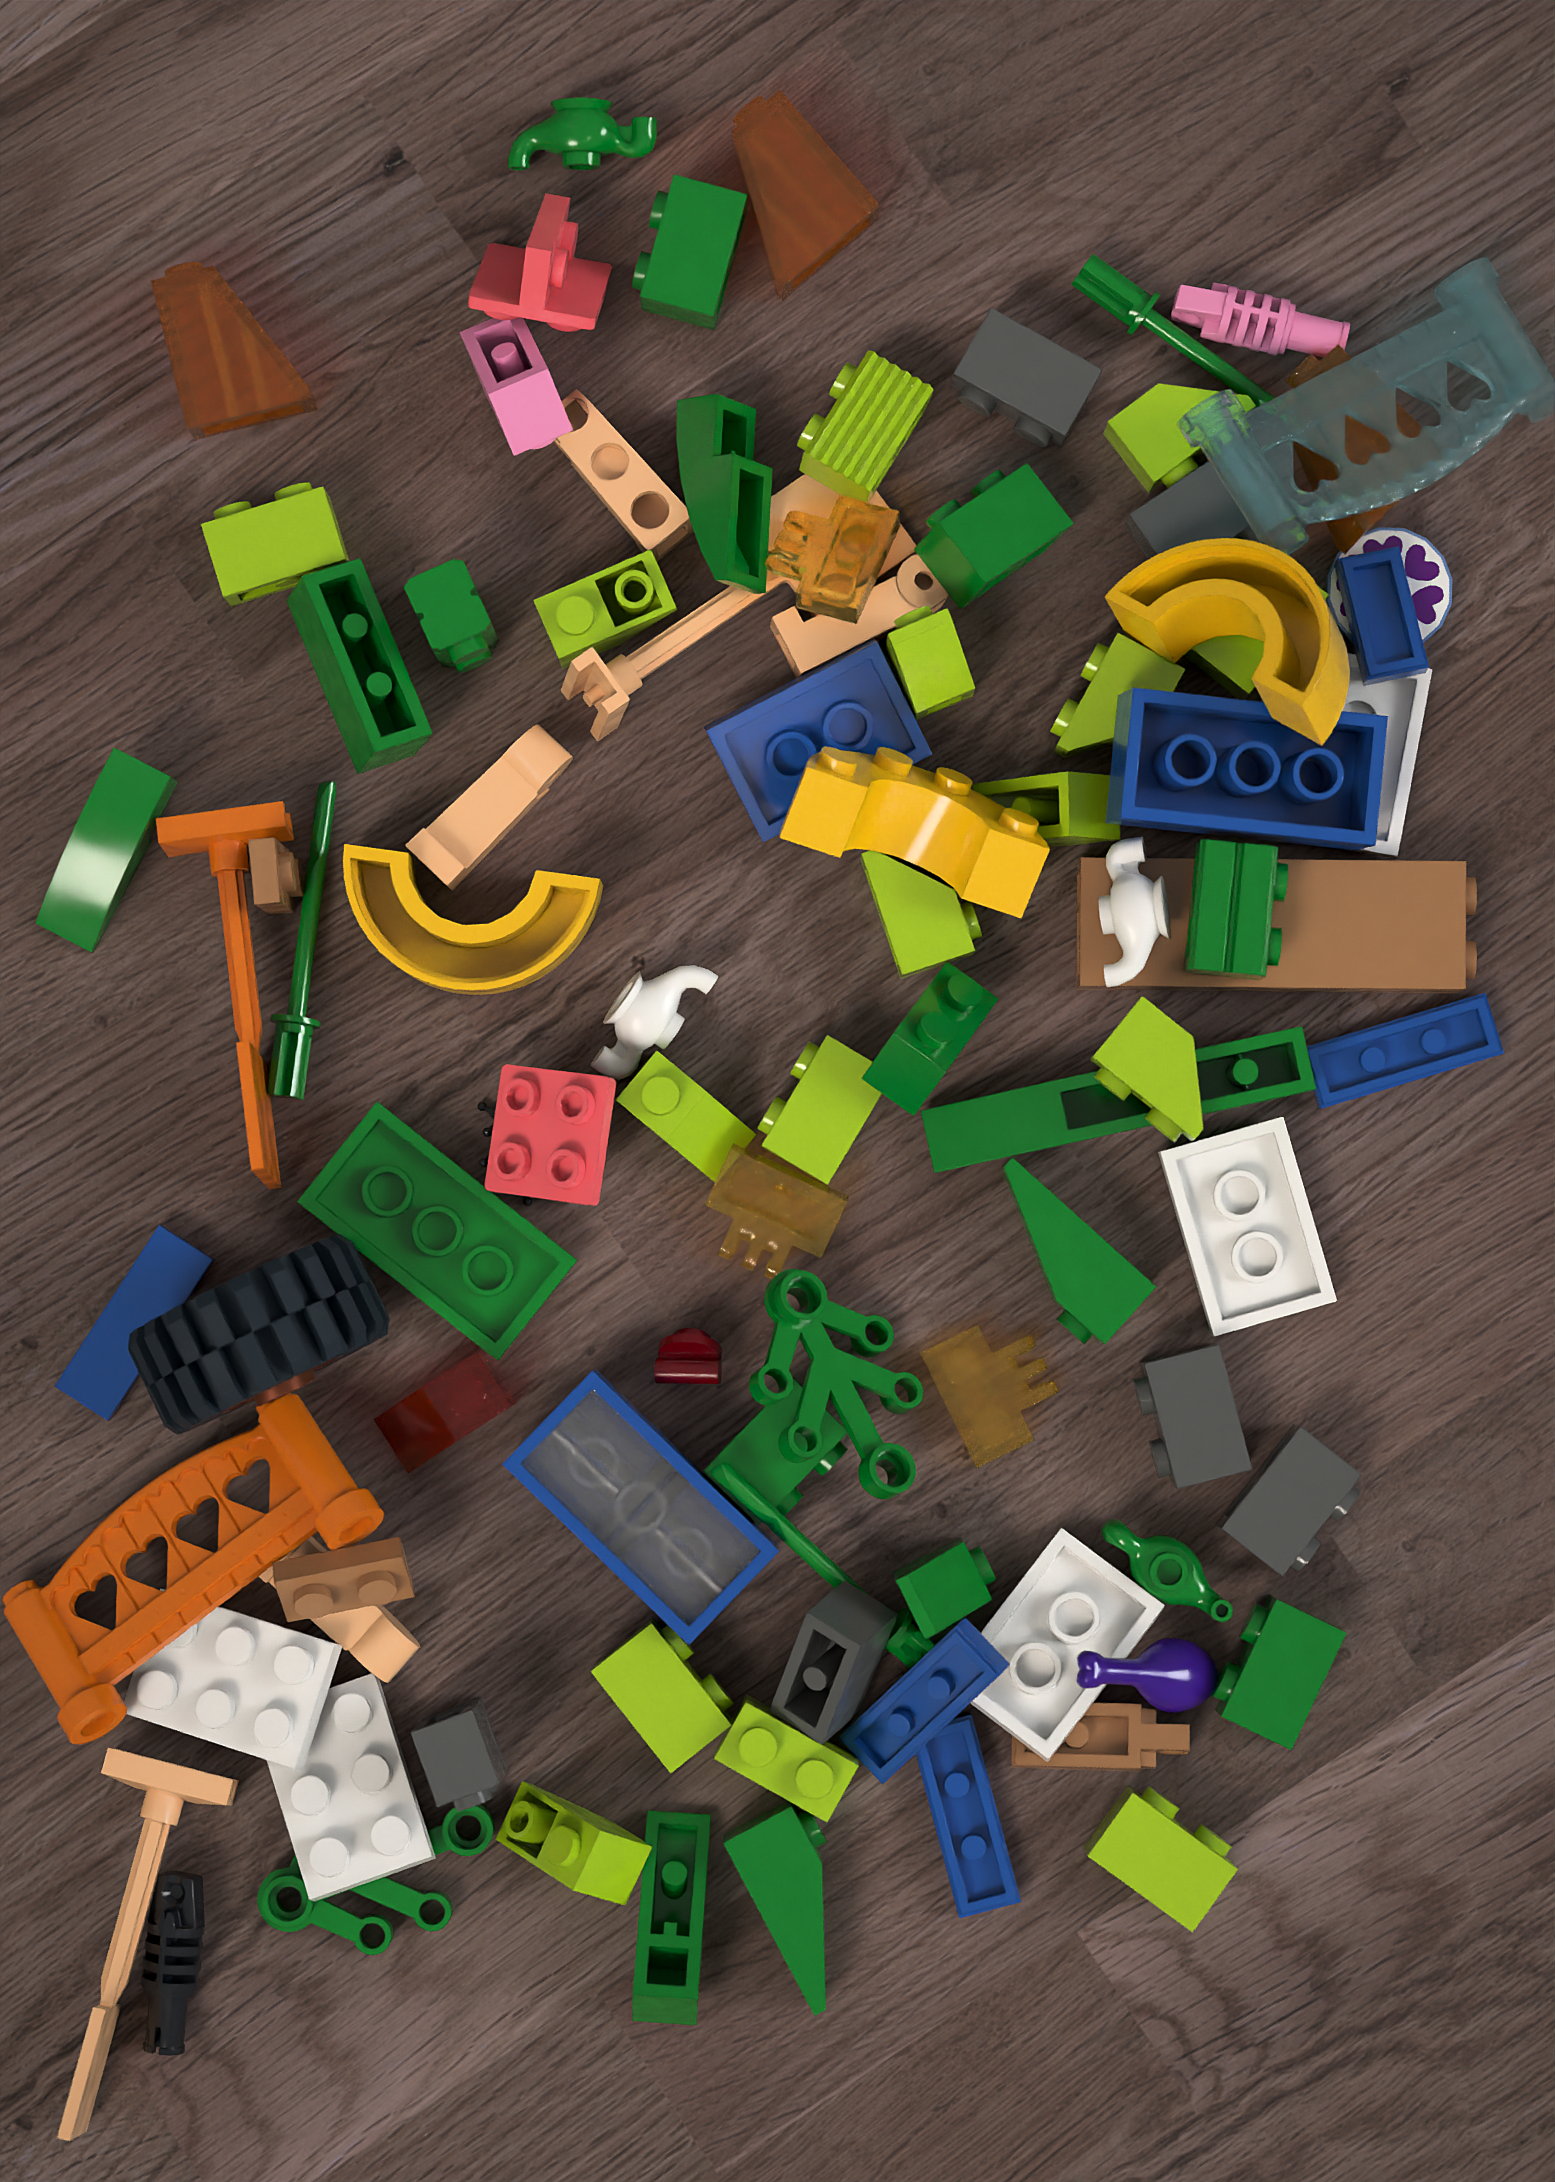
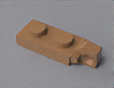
(1110, 1740)

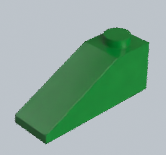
(1079, 1267)
(784, 1876)
(671, 1918)

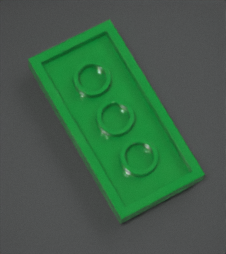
(437, 1231)

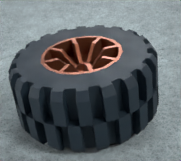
(258, 1334)

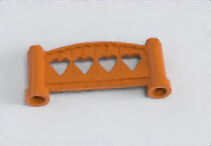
(305, 1497)

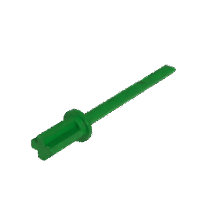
(1134, 307)
(295, 1030)
(905, 1639)

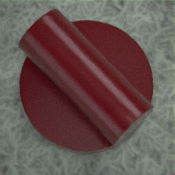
(688, 1358)

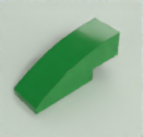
(725, 488)
(105, 849)

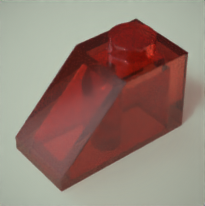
(444, 1411)

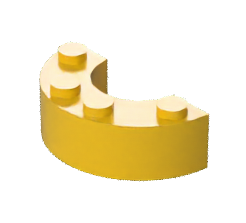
(1252, 592)
(920, 817)
(467, 957)

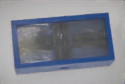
(641, 1506)

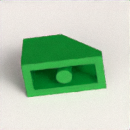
(945, 1585)

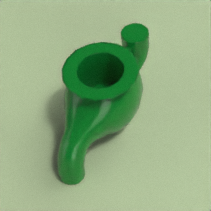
(582, 135)
(1167, 1570)

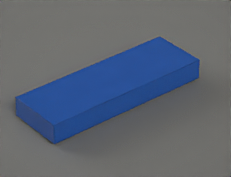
(1403, 1050)
(157, 1282)
(924, 1700)
(967, 1819)

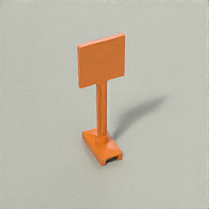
(226, 838)

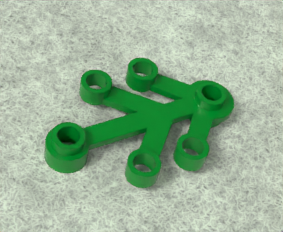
(833, 1375)
(382, 1890)

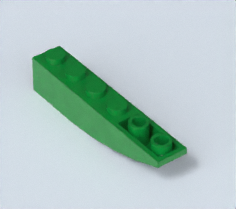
(1083, 1109)

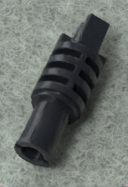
(172, 1958)

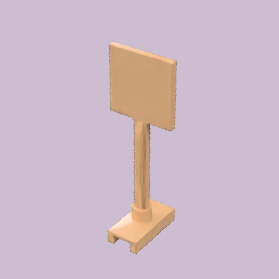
(611, 683)
(166, 1790)

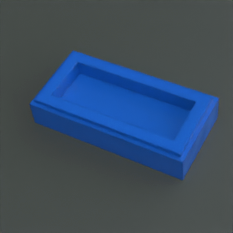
(1381, 615)

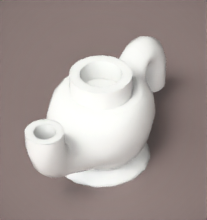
(1133, 910)
(647, 1016)

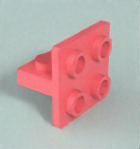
(544, 278)
(550, 1134)

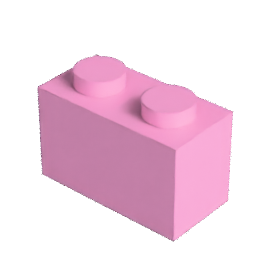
(516, 383)

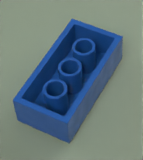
(1242, 773)

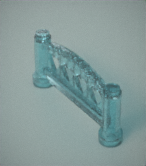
(1256, 447)

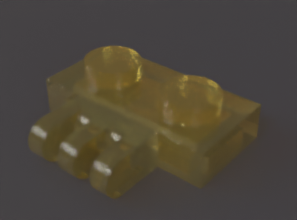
(835, 556)
(773, 1209)
(987, 1391)

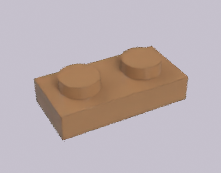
(274, 876)
(343, 1579)

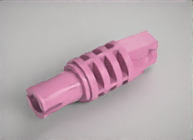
(1256, 321)

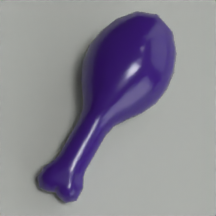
(1168, 1673)

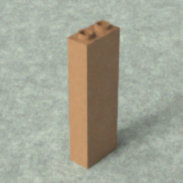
(1341, 926)

